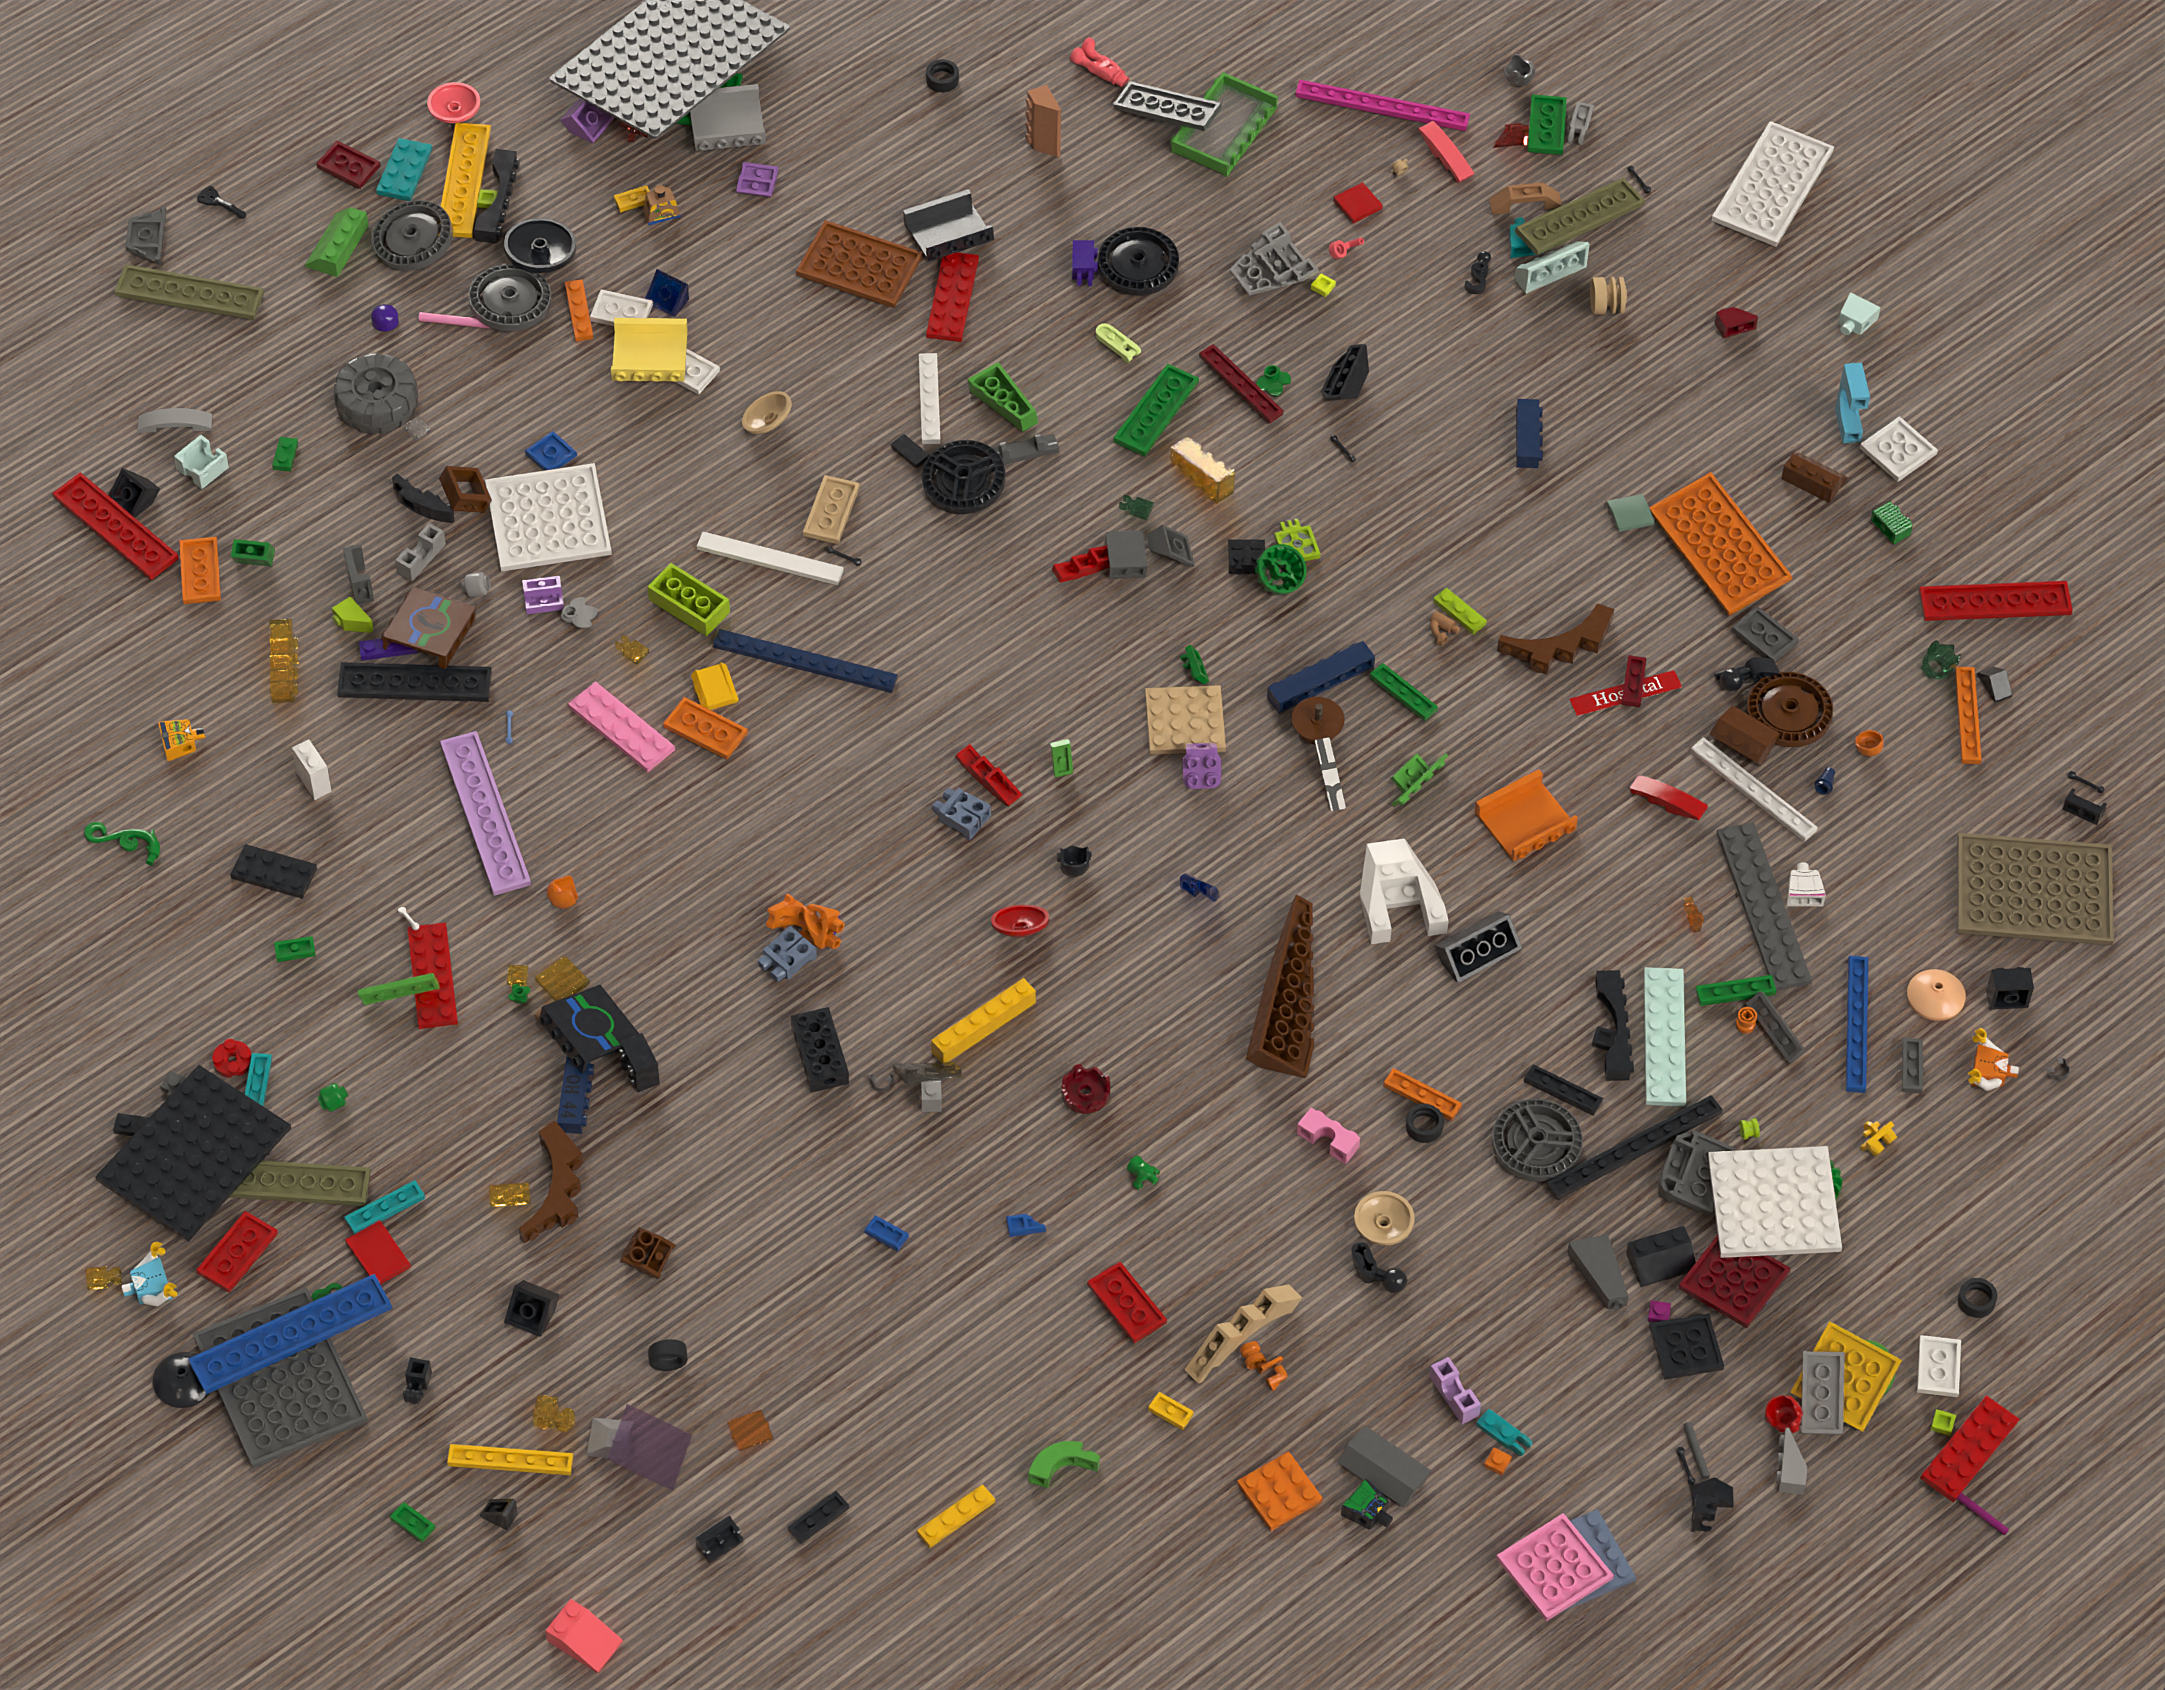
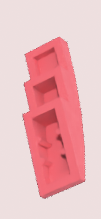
(1446, 151)

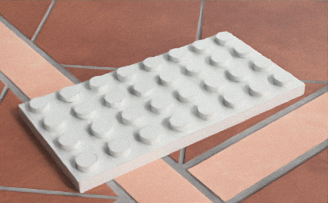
(1772, 183)

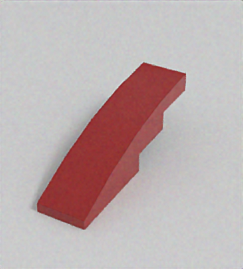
(1082, 565)
(988, 776)
(1671, 798)

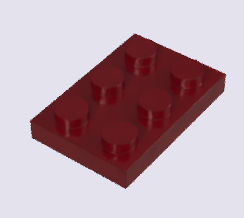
(348, 164)

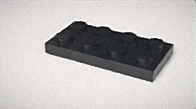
(273, 871)

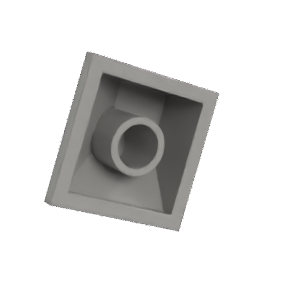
(602, 1437)

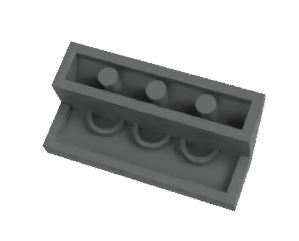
(1384, 1466)

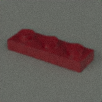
(1634, 681)

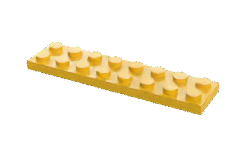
(465, 176)

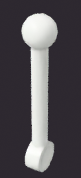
(402, 911)

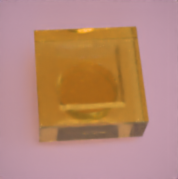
(517, 975)

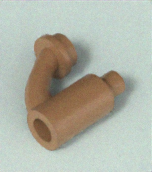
(1445, 623)

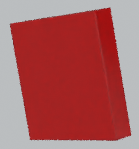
(1358, 202)

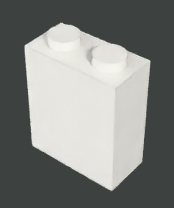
(311, 769)

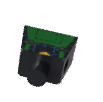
(1367, 1506)

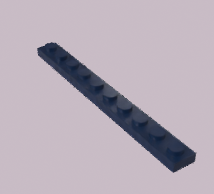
(805, 661)

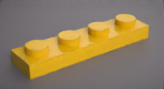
(956, 1516)

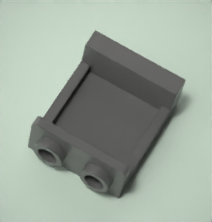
(1126, 554)
(359, 584)

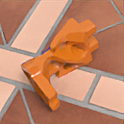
(816, 929)

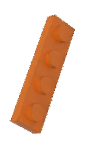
(579, 310)
(1421, 1093)

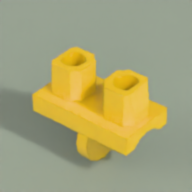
(1872, 1143)

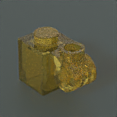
(547, 1414)

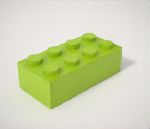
(688, 599)

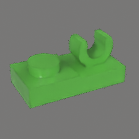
(1061, 758)

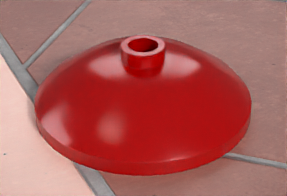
(1020, 920)

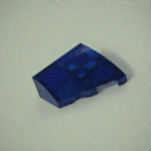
(1194, 886)

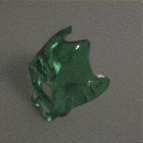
(1944, 656)

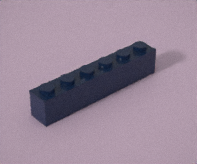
(1320, 676)

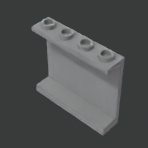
(728, 119)

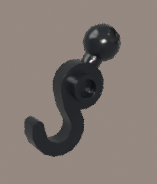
(1479, 272)

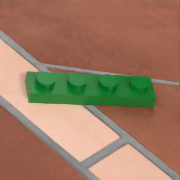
(1403, 692)
(1735, 990)

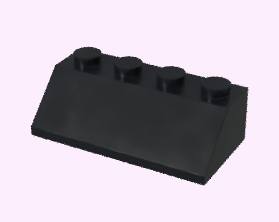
(1478, 946)

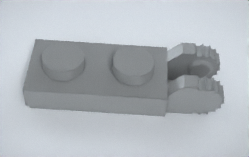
(1580, 121)

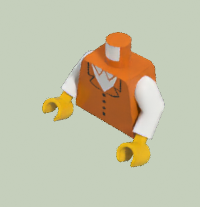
(1990, 1064)

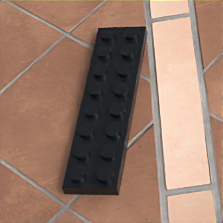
(414, 682)

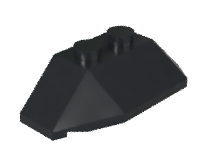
(1347, 374)

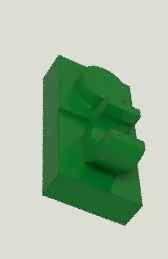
(1195, 663)

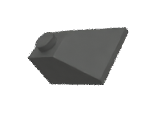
(1171, 545)

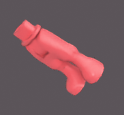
(1100, 66)

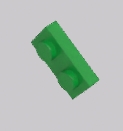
(285, 454)
(294, 949)
(412, 1522)

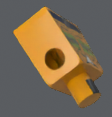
(179, 738)

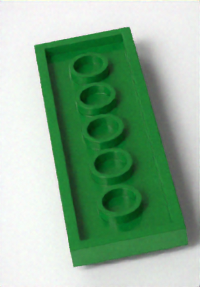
(1156, 410)

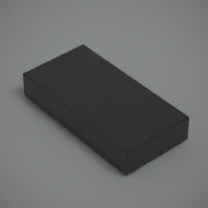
(910, 451)

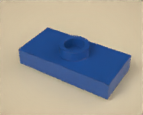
(886, 1233)

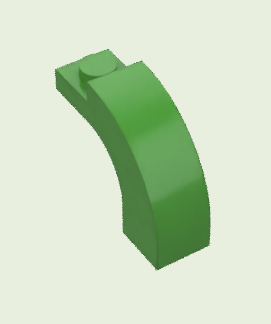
(1058, 1456)

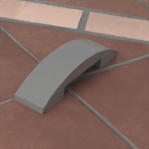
(175, 418)

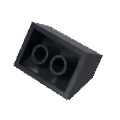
(1661, 1256)

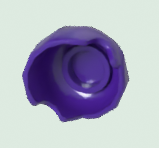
(384, 317)

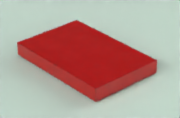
(378, 1252)

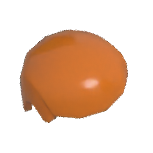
(1869, 743)

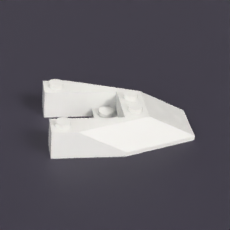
(1398, 879)

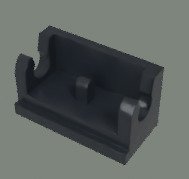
(2083, 808)
(1703, 1510)
(719, 1539)

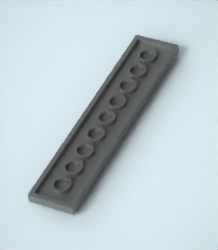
(1764, 906)

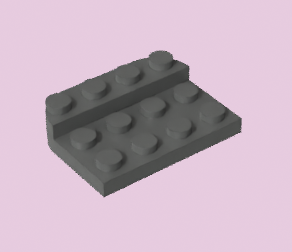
(1687, 1171)

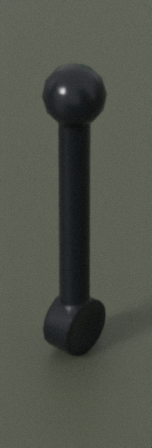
(1647, 189)
(1351, 457)
(857, 561)
(2072, 775)
(1680, 1451)

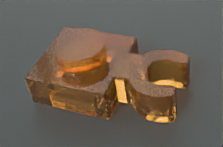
(1693, 915)

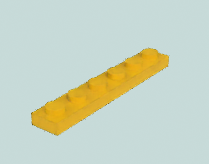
(510, 1459)

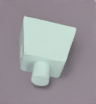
(1857, 315)

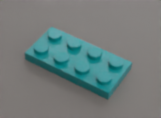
(404, 169)

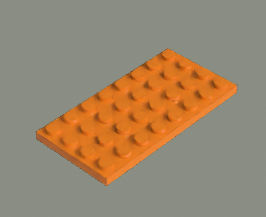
(1720, 543)

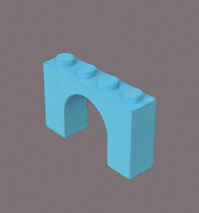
(1852, 395)

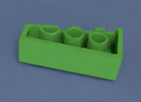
(1003, 396)

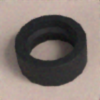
(942, 85)
(1424, 1110)
(1973, 1310)
(667, 1355)

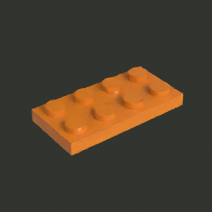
(200, 570)
(705, 728)

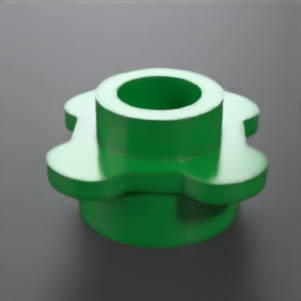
(519, 998)

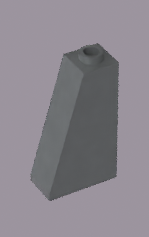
(1600, 1269)

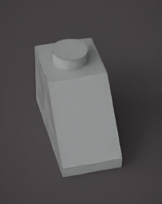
(931, 1096)

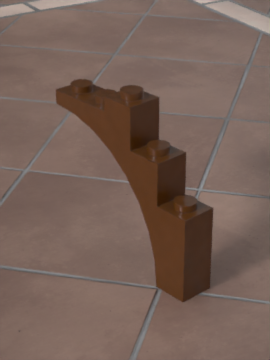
(1565, 646)
(565, 1184)

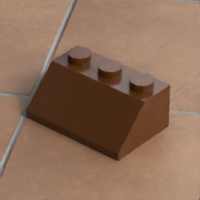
(1812, 477)
(1745, 735)

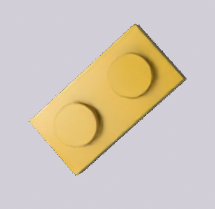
(631, 199)
(1170, 1411)

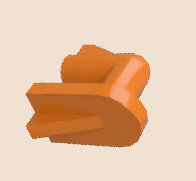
(1281, 1375)

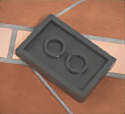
(1765, 634)

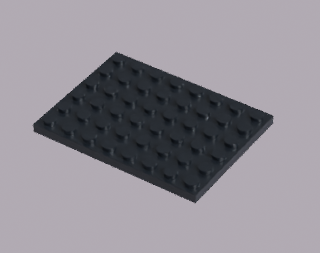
(193, 1152)

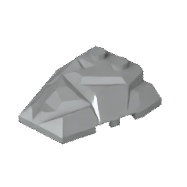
(1272, 263)

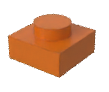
(1497, 1461)

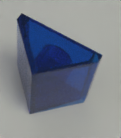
(668, 293)

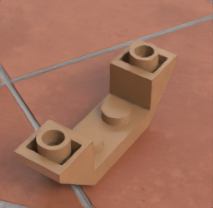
(1524, 193)

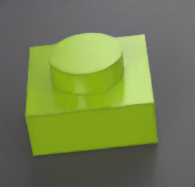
(486, 198)
(1943, 1422)

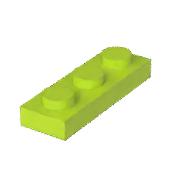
(1459, 611)

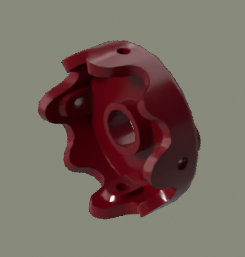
(1083, 1078)

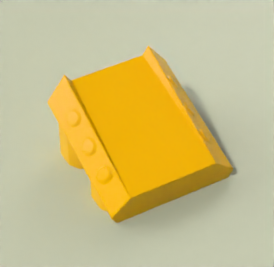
(714, 686)

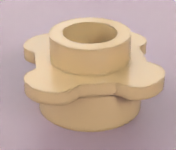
(1400, 167)

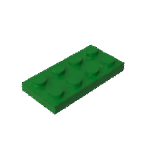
(1547, 124)

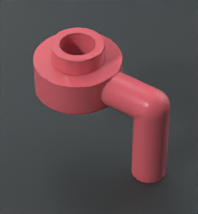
(1339, 249)

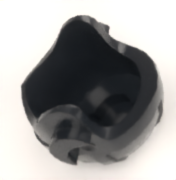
(1074, 860)

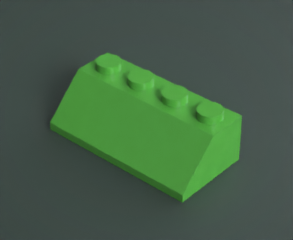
(338, 241)

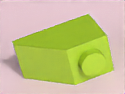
(351, 617)

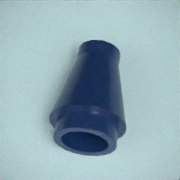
(1825, 782)

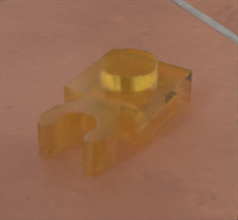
(632, 650)
(99, 1277)

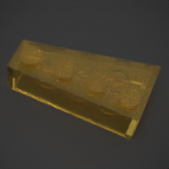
(1203, 470)
(283, 661)

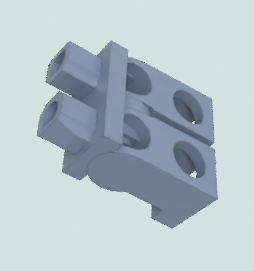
(962, 812)
(787, 954)

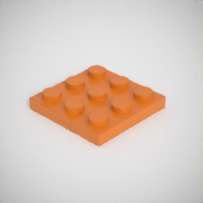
(1279, 1491)

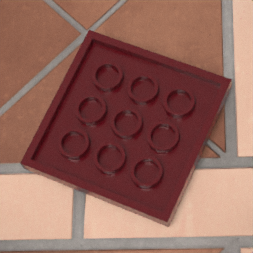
(1734, 1284)

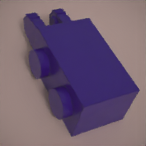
(1083, 261)

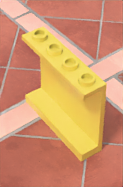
(649, 349)

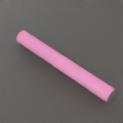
(453, 320)

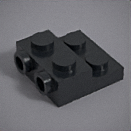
(1243, 555)

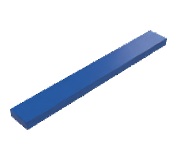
(1857, 1024)

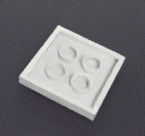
(1898, 449)

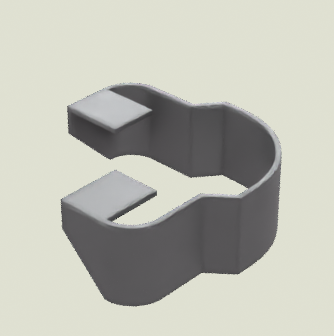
(2055, 1076)
(872, 1079)

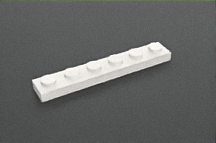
(929, 398)

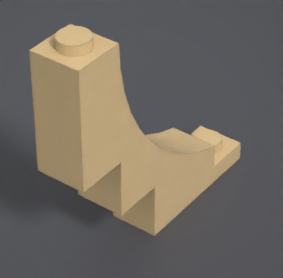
(1247, 1320)

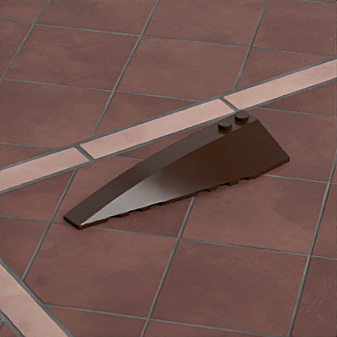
(1284, 1016)

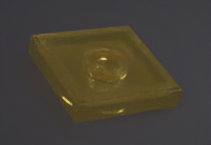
(562, 979)

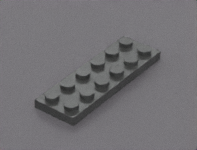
(1167, 106)

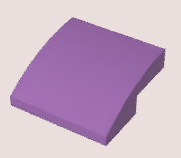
(757, 179)
(543, 595)

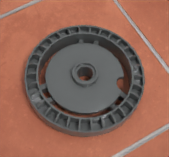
(410, 231)
(512, 293)
(1533, 1158)

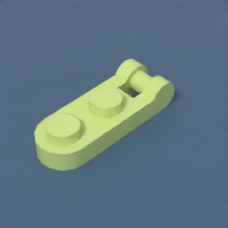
(1117, 342)

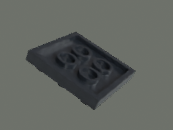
(1686, 1346)

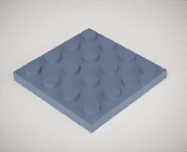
(1599, 1537)

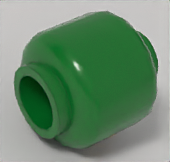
(332, 1097)

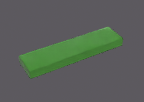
(398, 989)

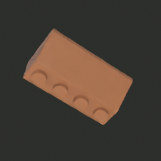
(1043, 121)

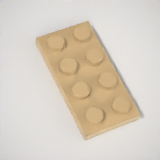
(831, 509)

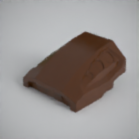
(647, 1252)

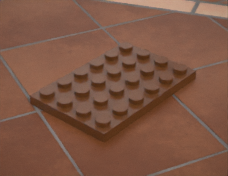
(859, 263)

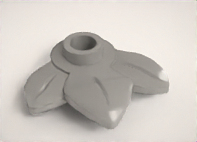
(580, 613)

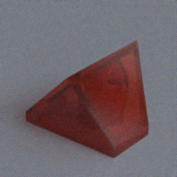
(1513, 135)

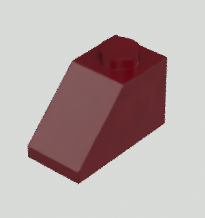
(1735, 321)

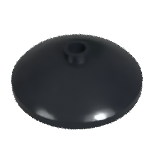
(177, 1389)

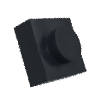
(1603, 1038)

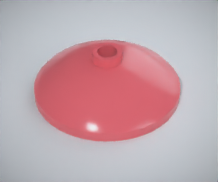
(453, 102)

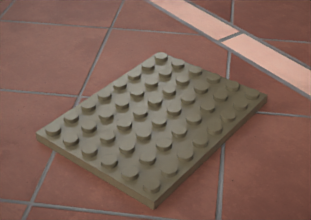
(2034, 889)

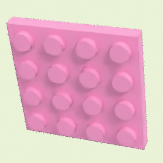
(1554, 1567)

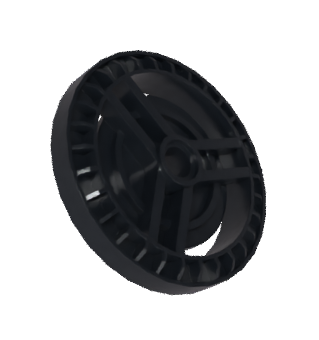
(1138, 261)
(963, 493)

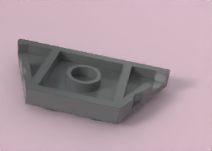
(146, 235)

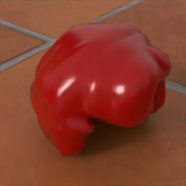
(1783, 1413)

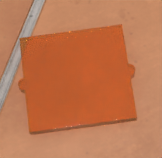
(750, 1430)

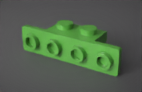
(1412, 774)

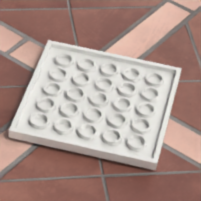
(548, 517)
(1774, 1202)

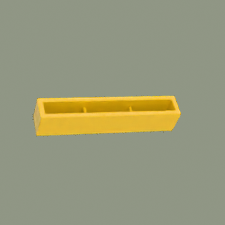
(983, 1021)

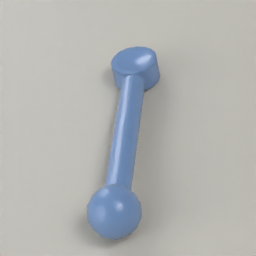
(509, 714)

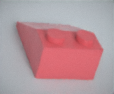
(583, 1636)

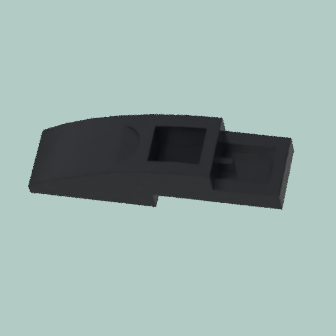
(424, 503)

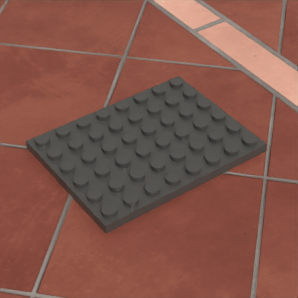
(290, 1400)

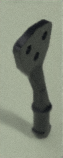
(217, 201)

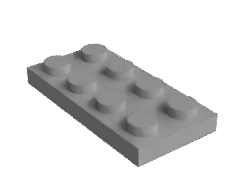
(1823, 1393)

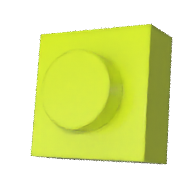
(1323, 285)

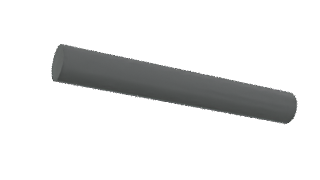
(1696, 1450)

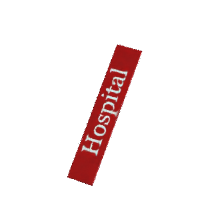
(1613, 695)

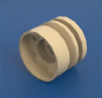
(1609, 295)

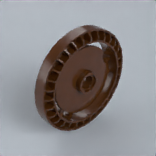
(1785, 693)

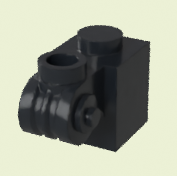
(417, 1380)

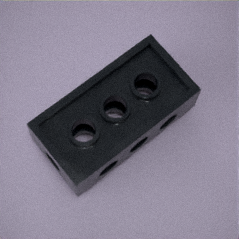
(819, 1049)

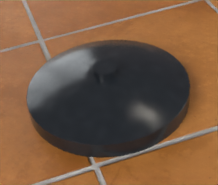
(540, 245)

